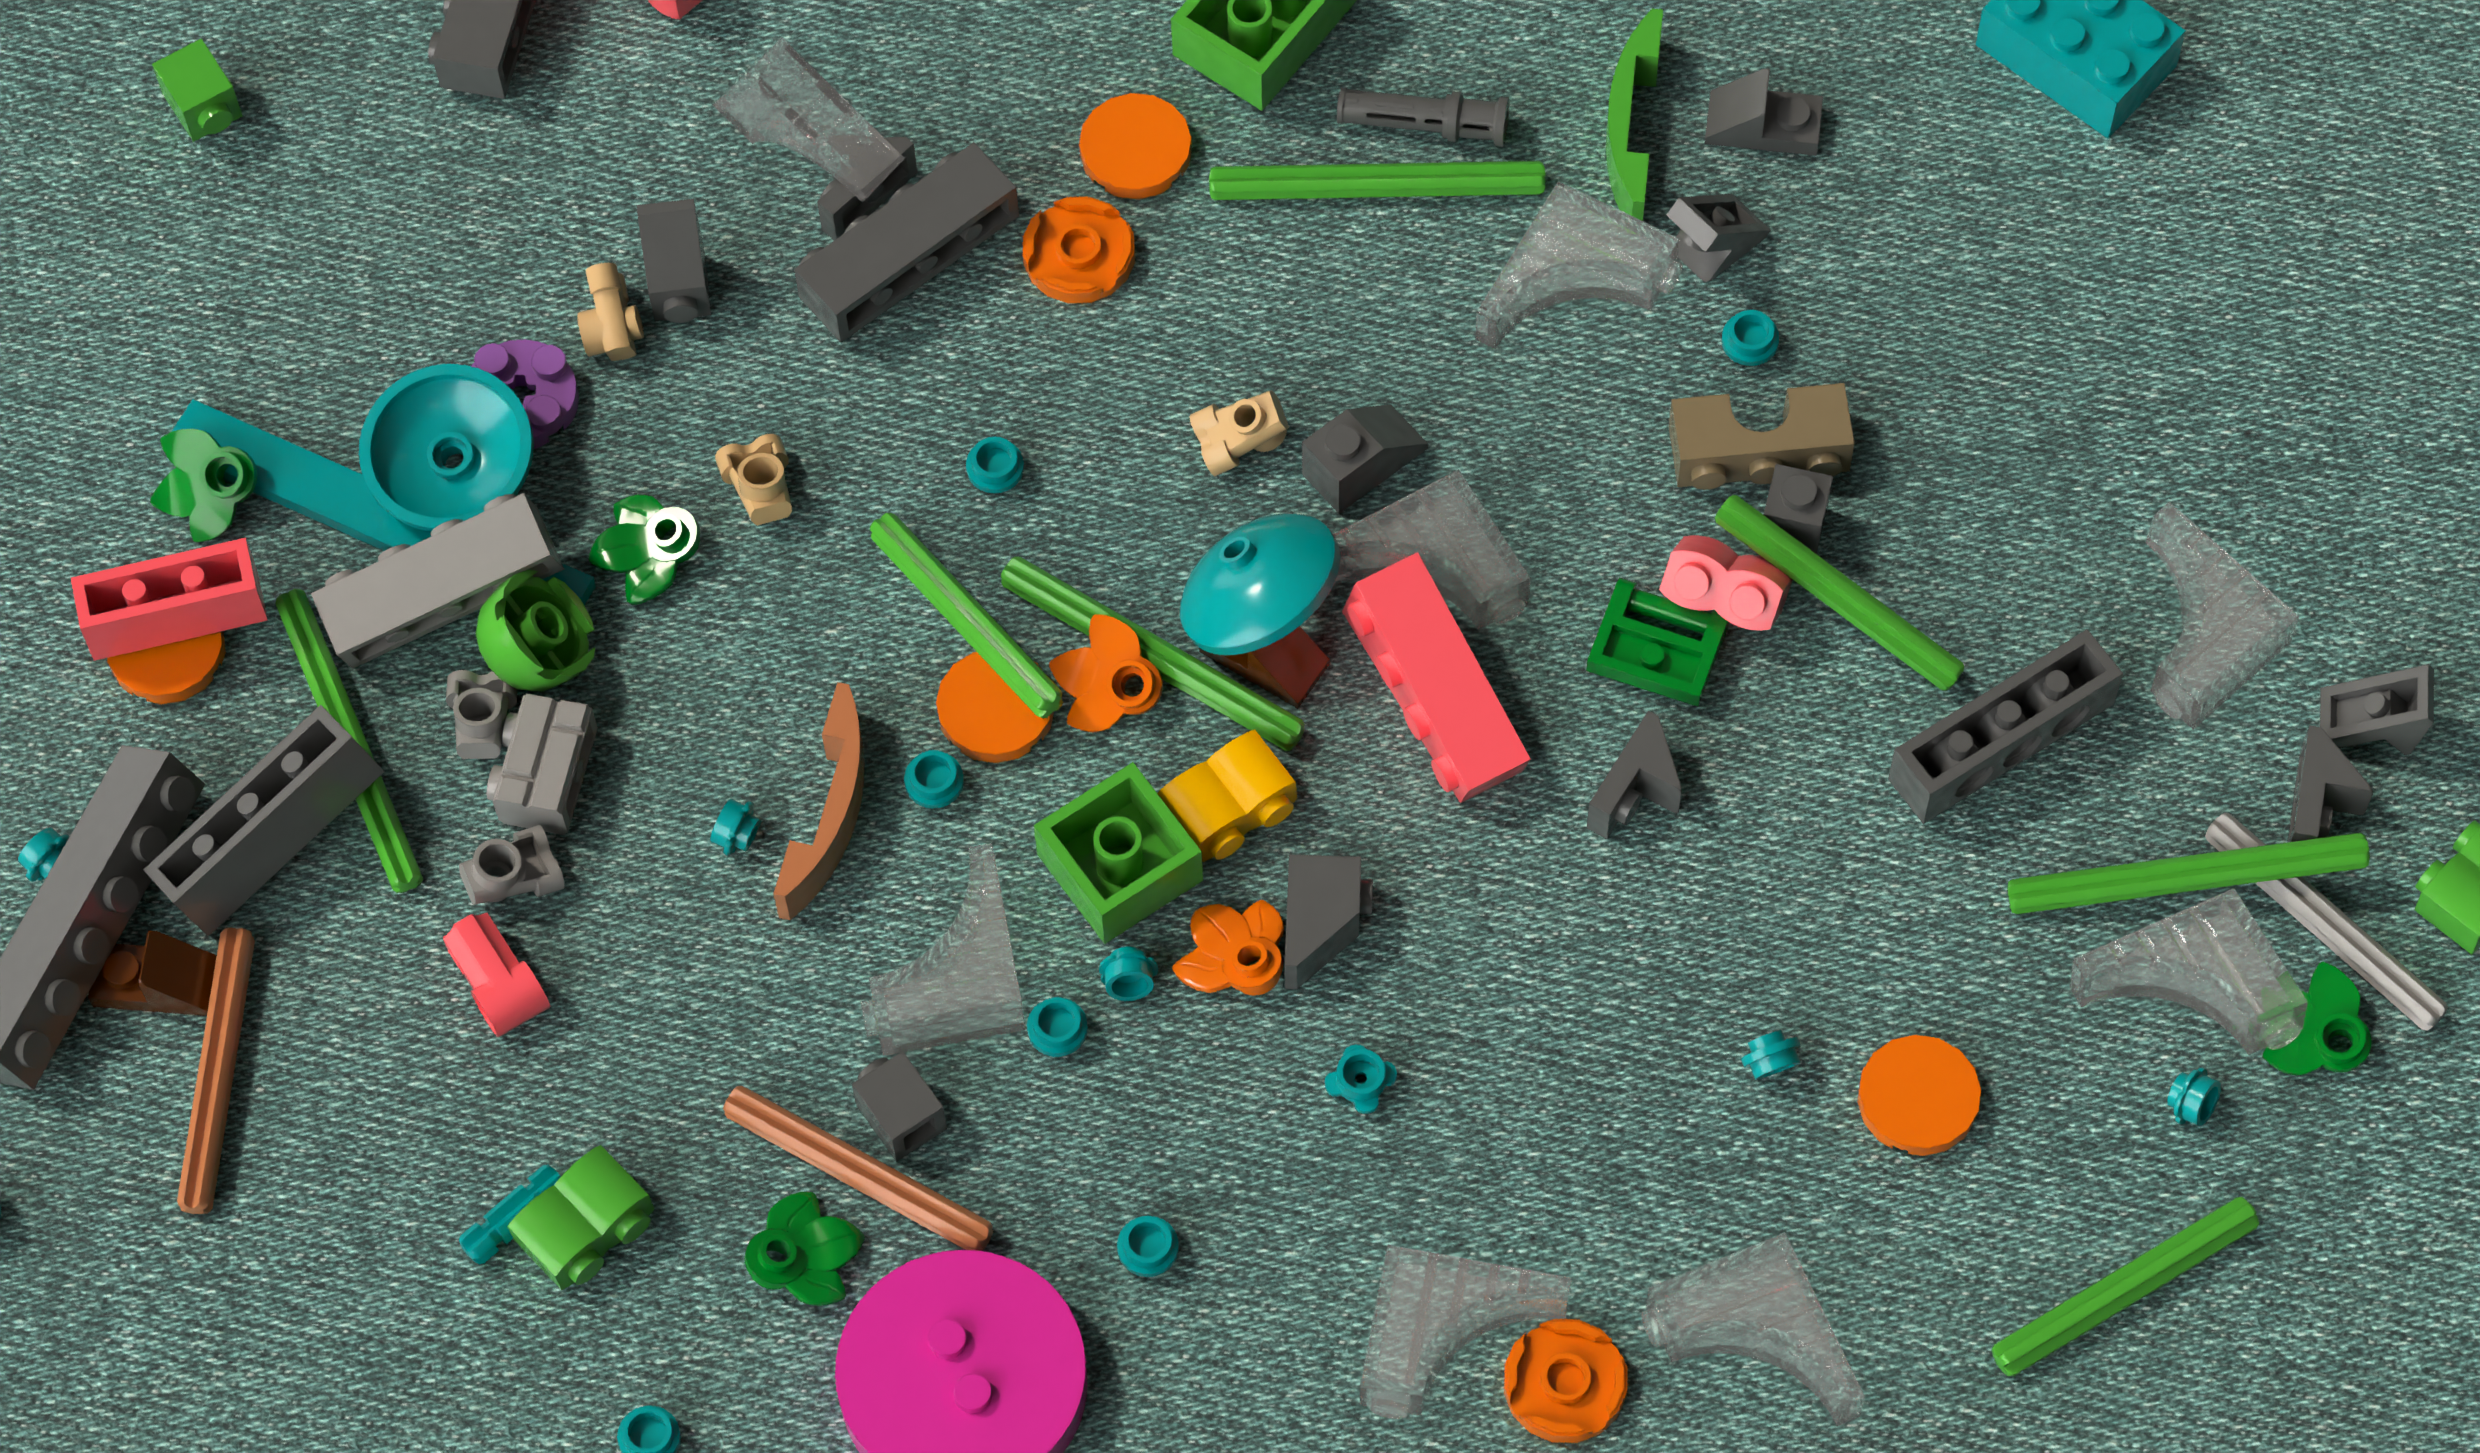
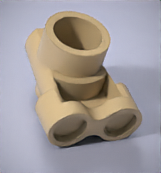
(612, 324)
(1229, 434)
(758, 477)

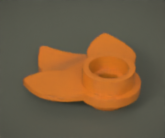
(1099, 676)
(1228, 944)

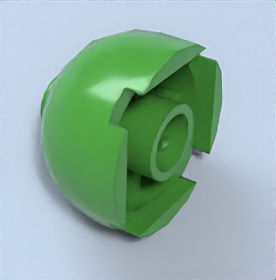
(534, 632)

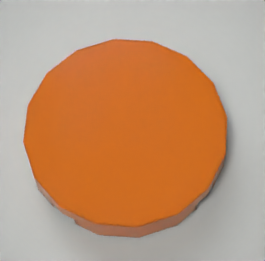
(1135, 145)
(1078, 250)
(170, 670)
(986, 714)
(1919, 1095)
(1565, 1381)

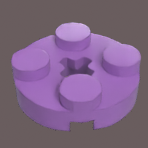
(542, 370)

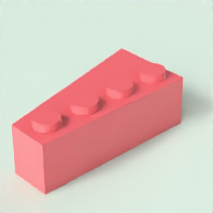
(1435, 678)

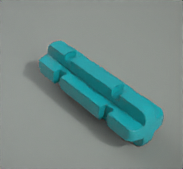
(481, 1241)

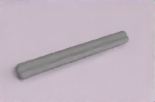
(2338, 932)

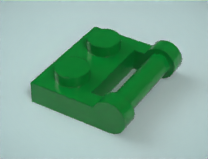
(1653, 656)

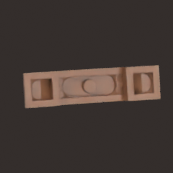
(810, 866)

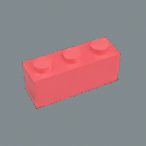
(168, 599)

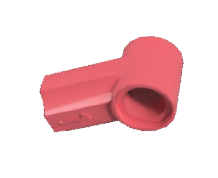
(500, 983)

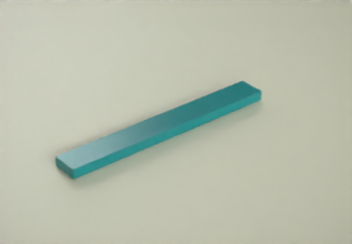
(323, 487)

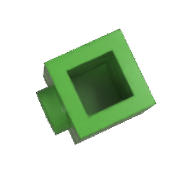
(197, 90)

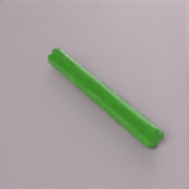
(1839, 592)
(966, 615)
(2125, 1286)

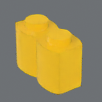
(1231, 795)

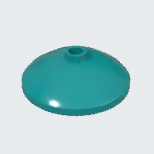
(428, 420)
(1259, 583)

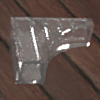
(795, 107)
(1575, 253)
(1454, 540)
(2227, 621)
(2205, 960)
(961, 984)
(1435, 1307)
(1759, 1309)

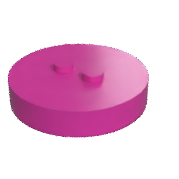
(961, 1360)

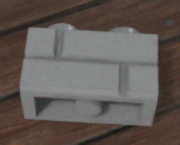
(543, 763)

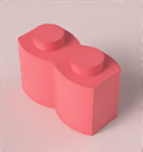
(1712, 576)

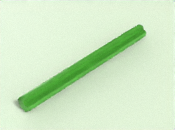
(1377, 180)
(1173, 663)
(330, 693)
(2188, 873)

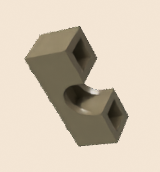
(1718, 450)

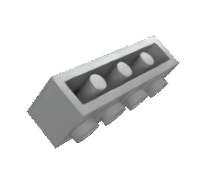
(433, 580)

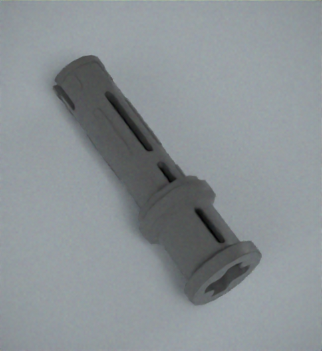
(1453, 116)

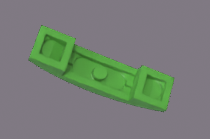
(1635, 67)

